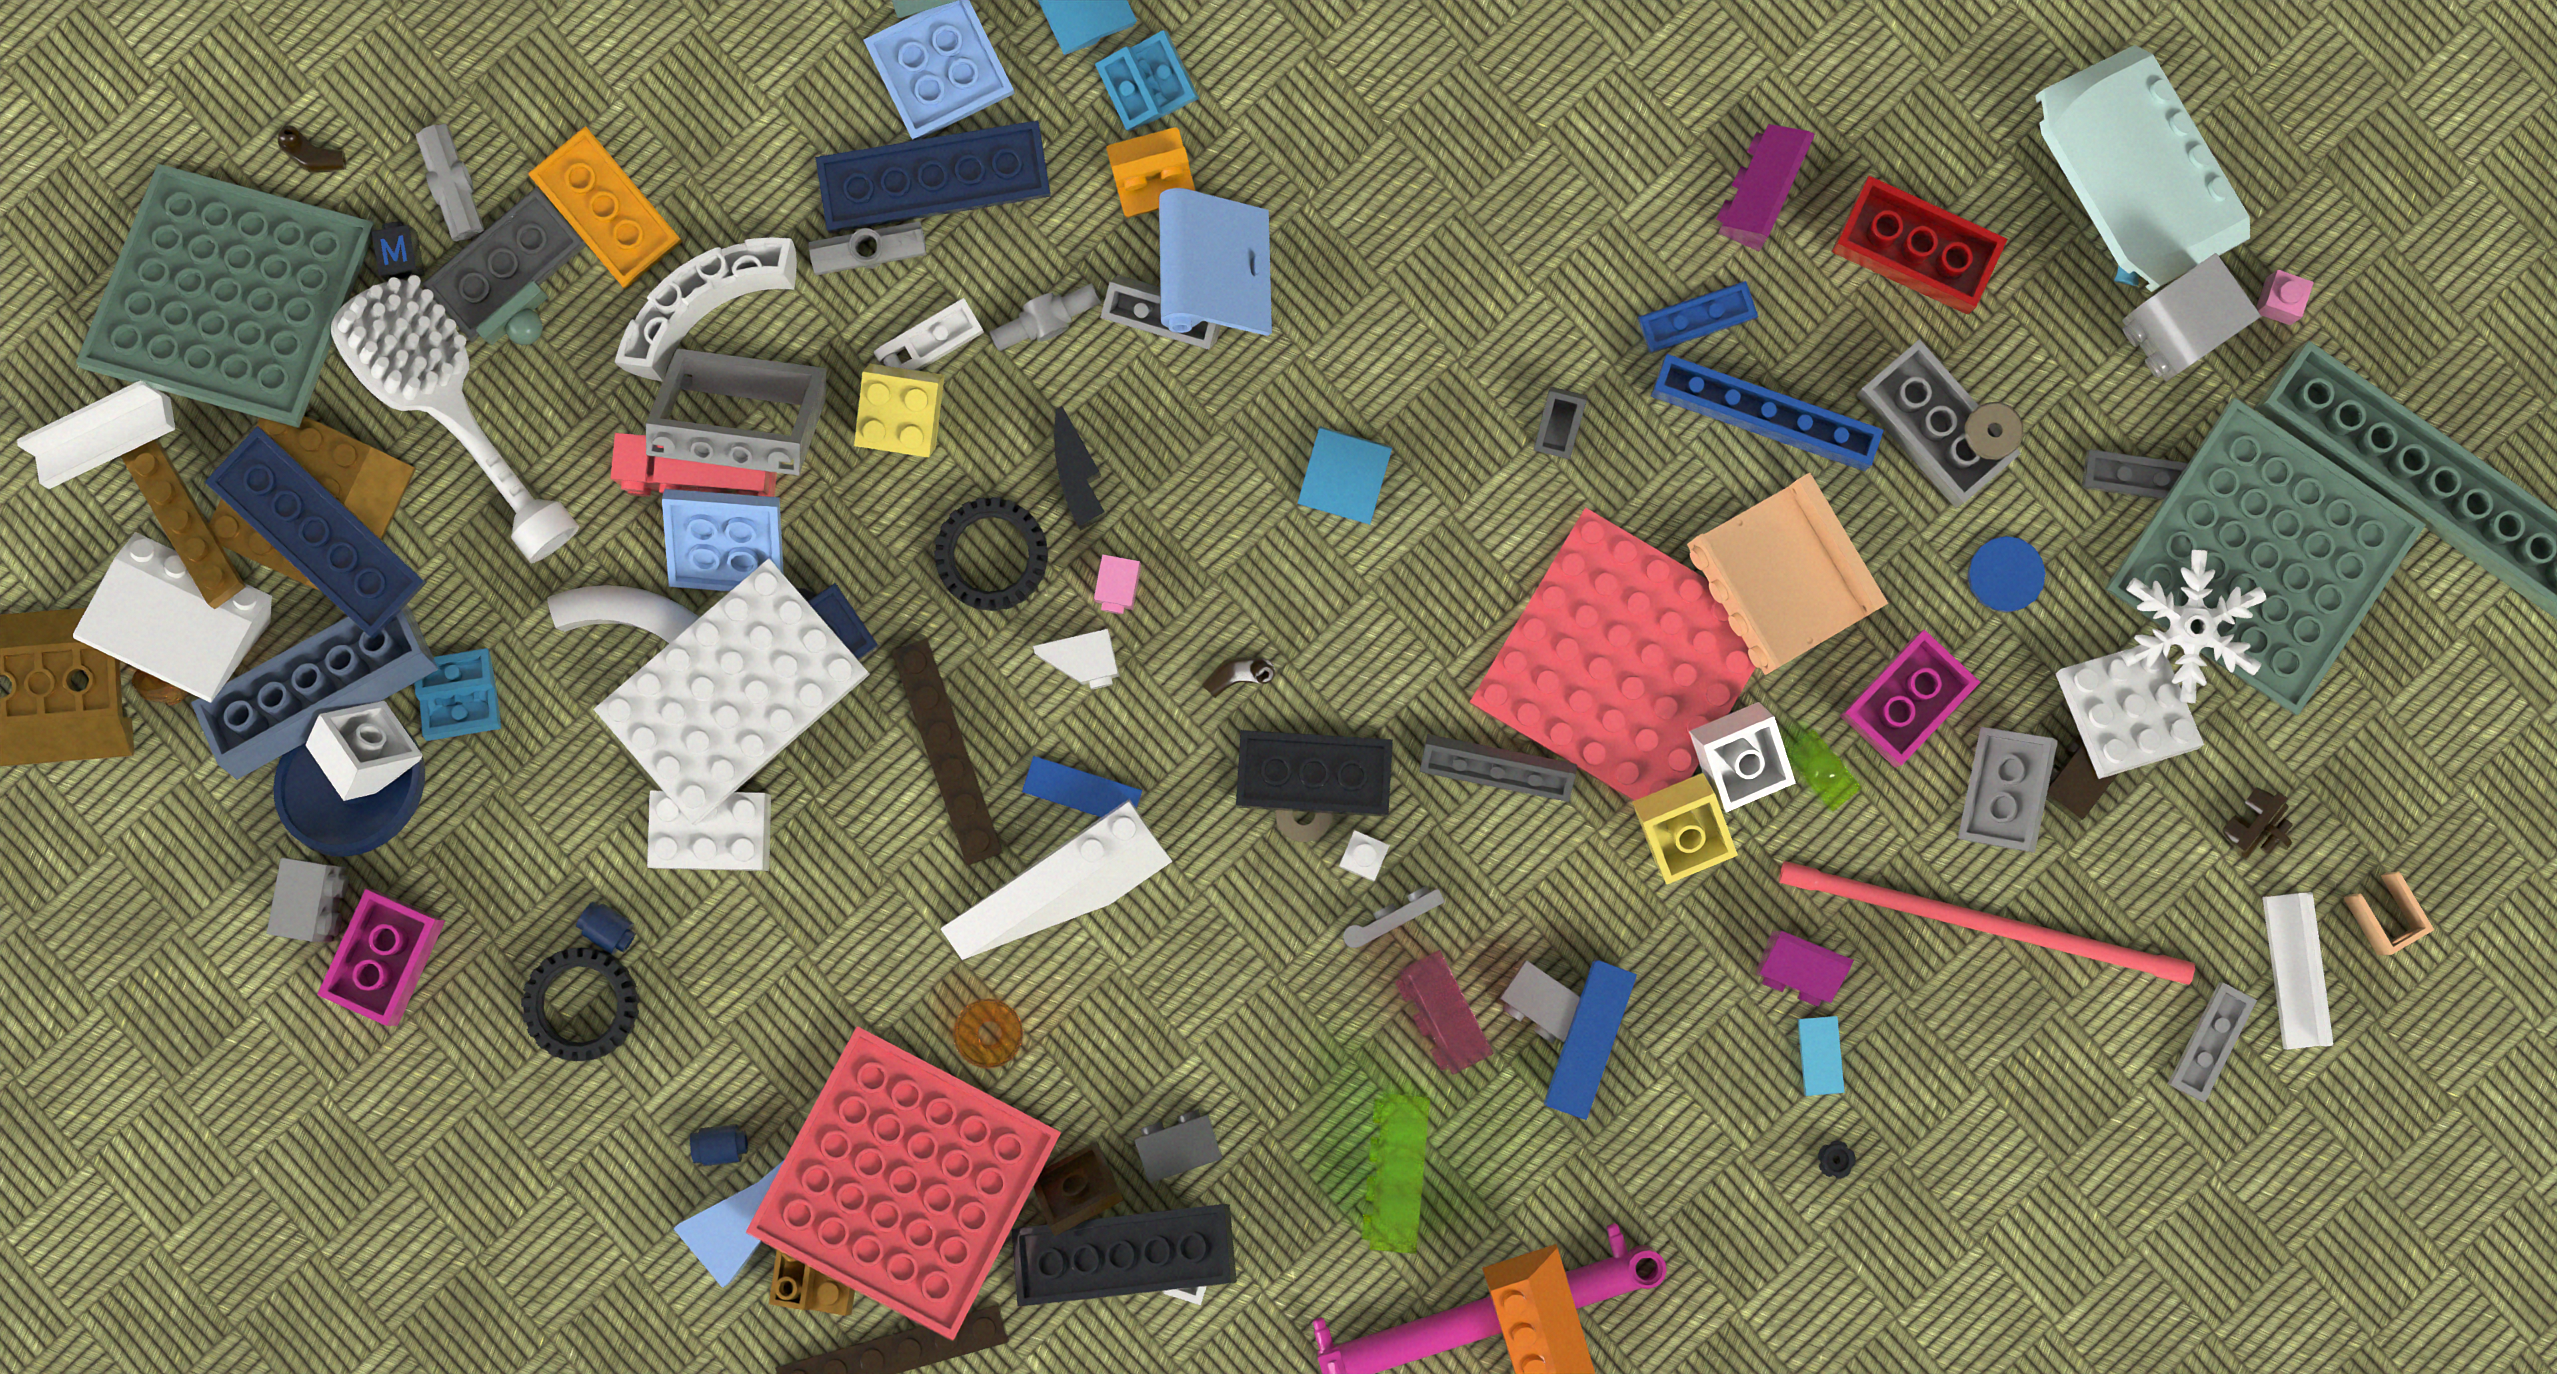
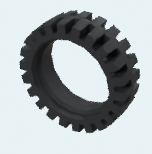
(967, 515)
(534, 1000)

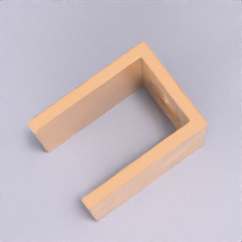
(2407, 904)

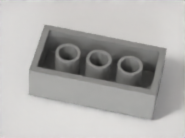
(1927, 418)

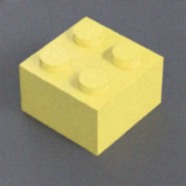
(899, 410)
(1685, 828)

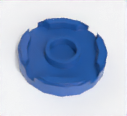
(2006, 574)

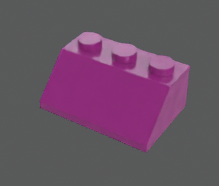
(1763, 184)

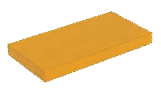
(605, 207)

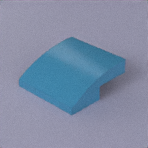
(1084, 22)
(1147, 81)
(1345, 475)
(459, 696)

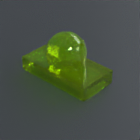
(1822, 770)

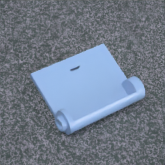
(1213, 262)

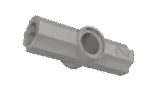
(450, 182)
(843, 251)

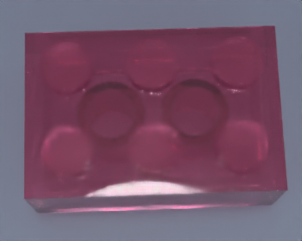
(1443, 1013)

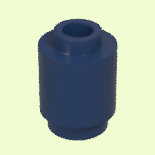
(606, 928)
(718, 1145)

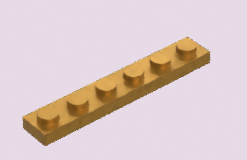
(183, 523)

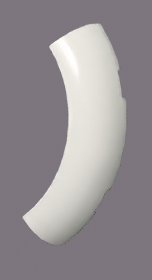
(695, 291)
(621, 606)

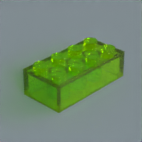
(1398, 1172)

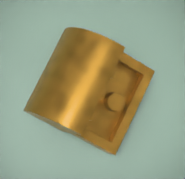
(805, 1288)

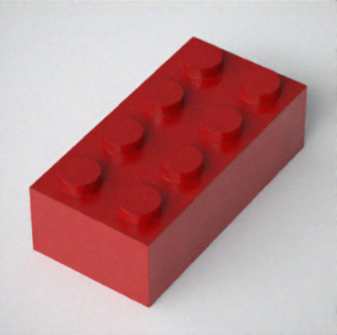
(1919, 245)

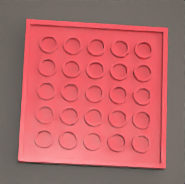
(1617, 661)
(903, 1183)

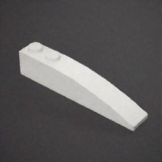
(1065, 884)

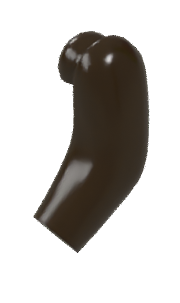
(307, 155)
(1239, 670)

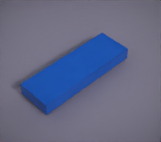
(1698, 317)
(1077, 788)

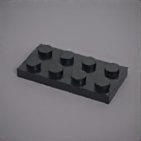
(1314, 773)

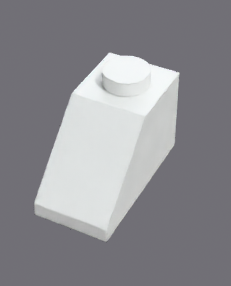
(1083, 658)

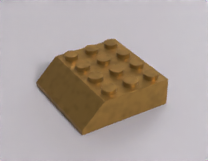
(354, 472)

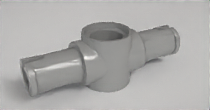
(1045, 317)

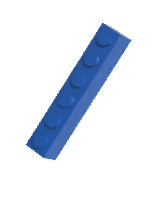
(1767, 413)

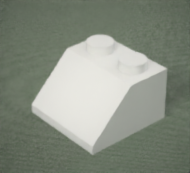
(362, 748)

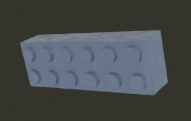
(281, 699)

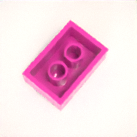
(1909, 698)
(381, 957)

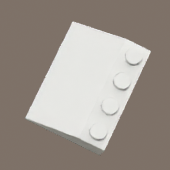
(161, 624)

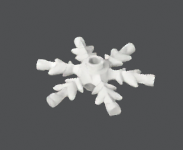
(2180, 630)

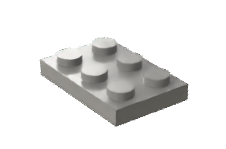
(2007, 789)

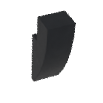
(1075, 472)

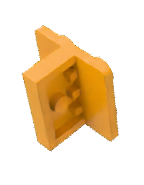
(1148, 167)

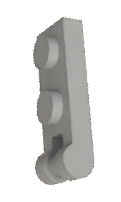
(1390, 917)

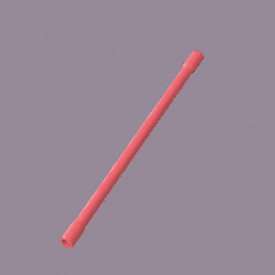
(2158, 965)

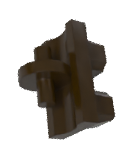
(2269, 811)

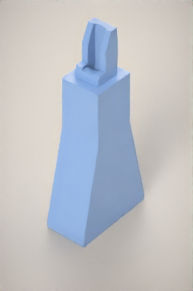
(719, 1232)

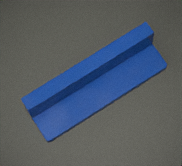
(1590, 1039)

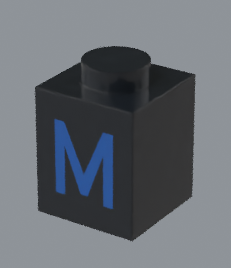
(397, 251)

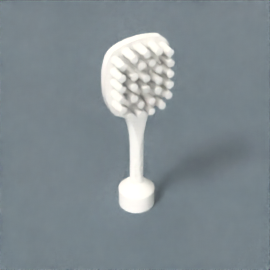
(417, 361)

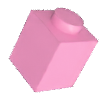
(2284, 297)
(1117, 584)

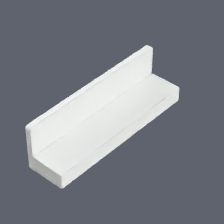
(99, 433)
(2297, 970)

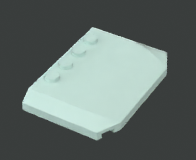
(2141, 167)

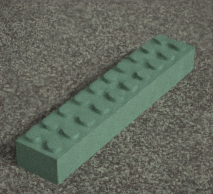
(2418, 470)

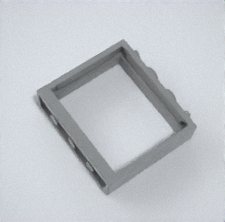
(744, 379)

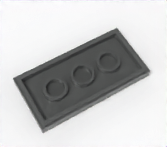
(516, 249)

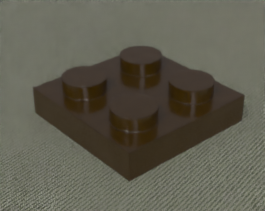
(1076, 1188)

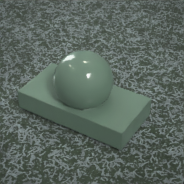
(516, 318)

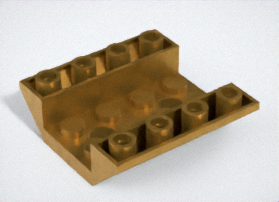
(43, 713)

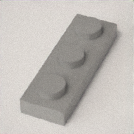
(2212, 1042)

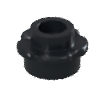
(1840, 1169)

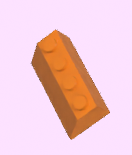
(1538, 1314)

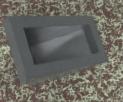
(1560, 422)

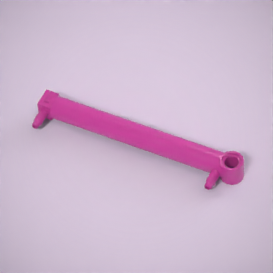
(1478, 1318)

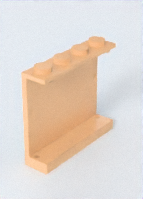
(1786, 574)

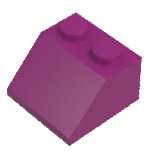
(1802, 967)

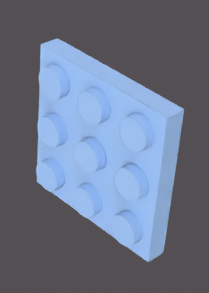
(939, 67)
(719, 537)

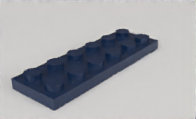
(933, 176)
(315, 532)

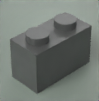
(1178, 1147)

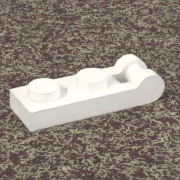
(932, 338)

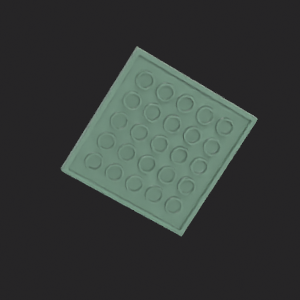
(226, 295)
(2279, 522)

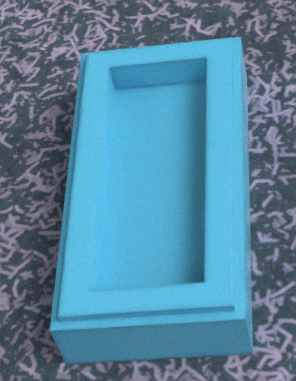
(1821, 1055)

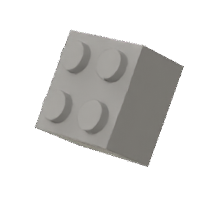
(307, 900)

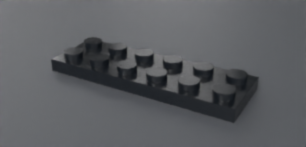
(1125, 1255)

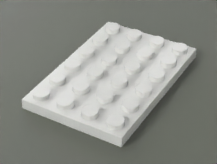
(731, 692)

